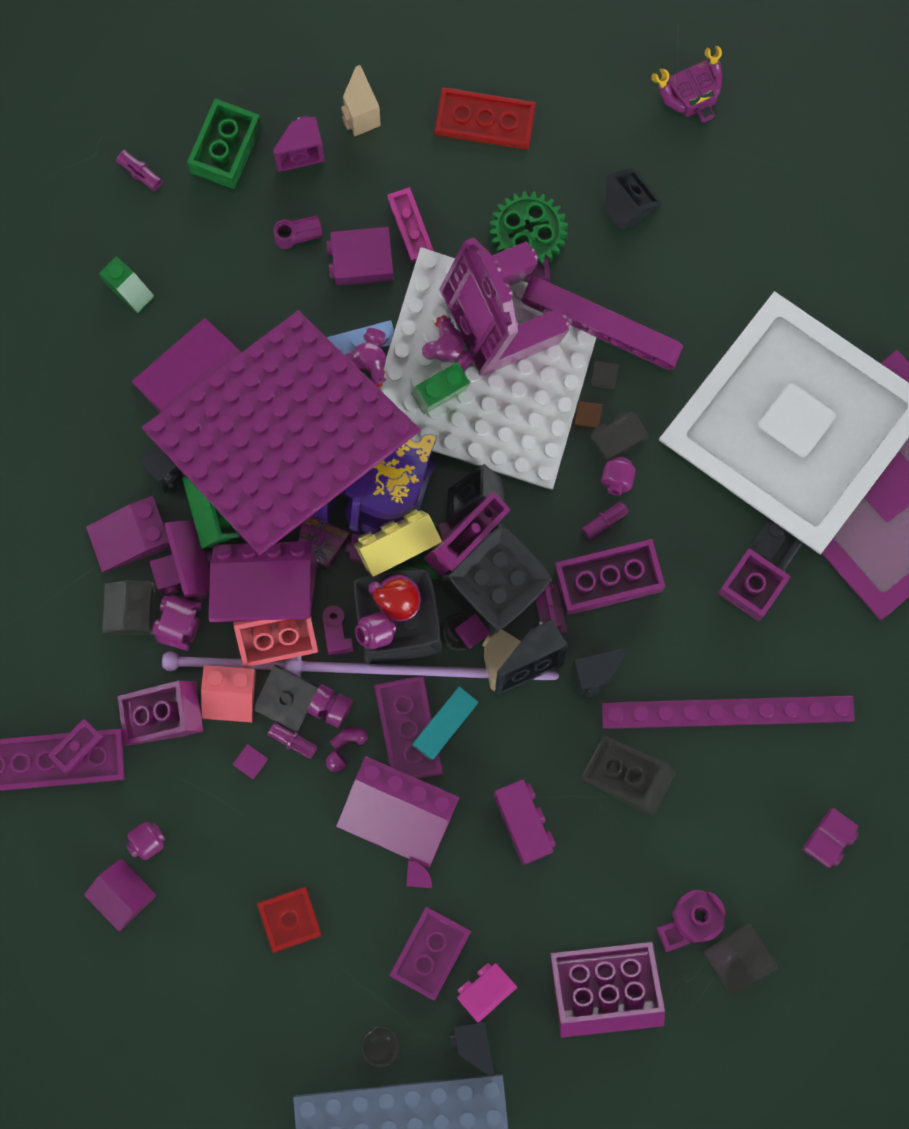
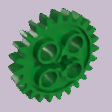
(519, 210)

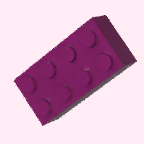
(609, 577)

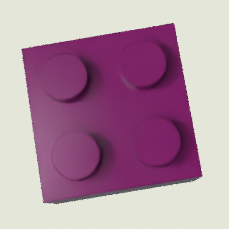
(754, 585)

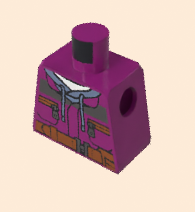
(326, 539)

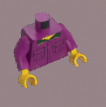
(693, 88)

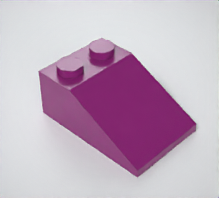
(129, 535)
(160, 713)

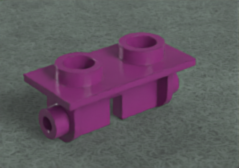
(550, 607)

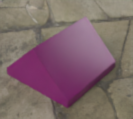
(119, 894)

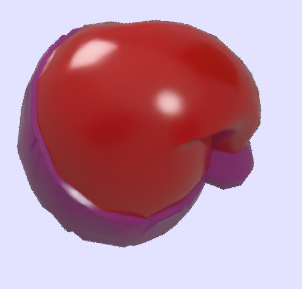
(396, 597)

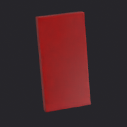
(485, 118)

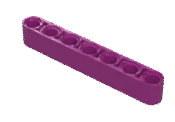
(603, 323)

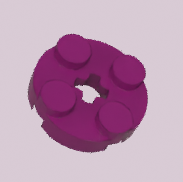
(685, 916)

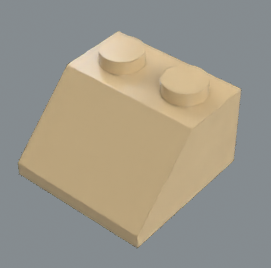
(360, 105)

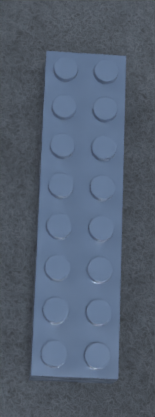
(422, 1105)

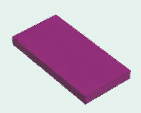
(404, 716)

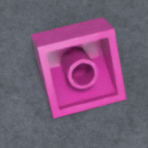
(486, 991)

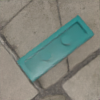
(445, 723)

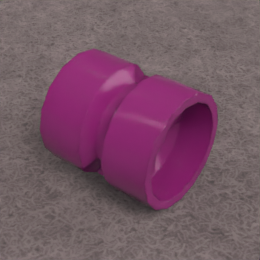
(330, 706)

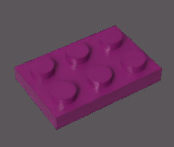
(430, 953)

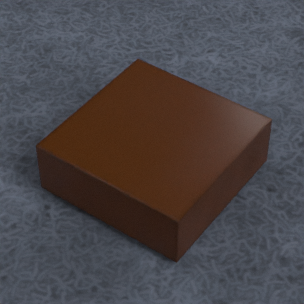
(588, 415)

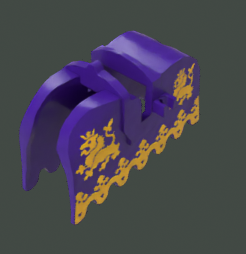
(388, 488)

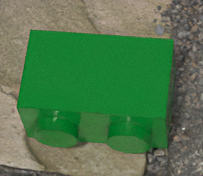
(440, 388)

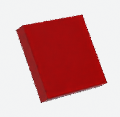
(289, 919)

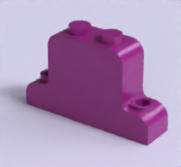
(467, 534)

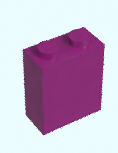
(360, 256)

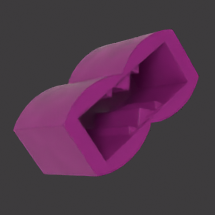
(830, 838)

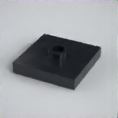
(285, 698)

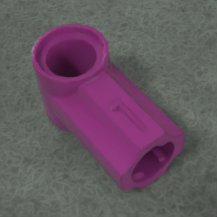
(300, 231)

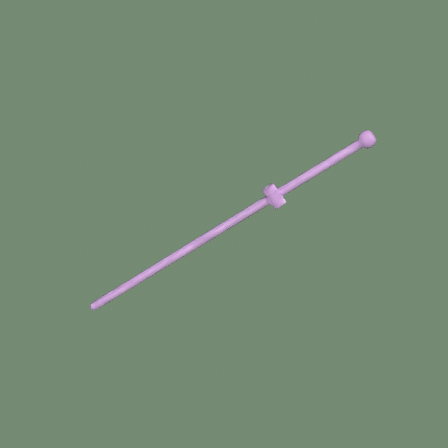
(172, 661)

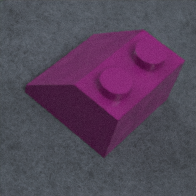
(299, 145)

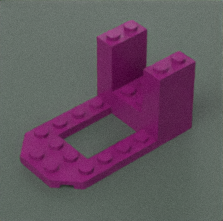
(483, 307)

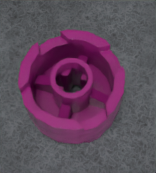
(177, 622)

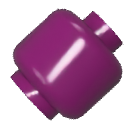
(618, 475)
(375, 630)
(145, 840)

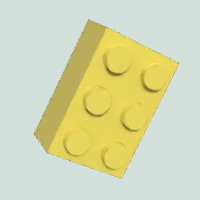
(397, 542)

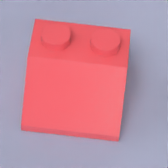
(228, 693)

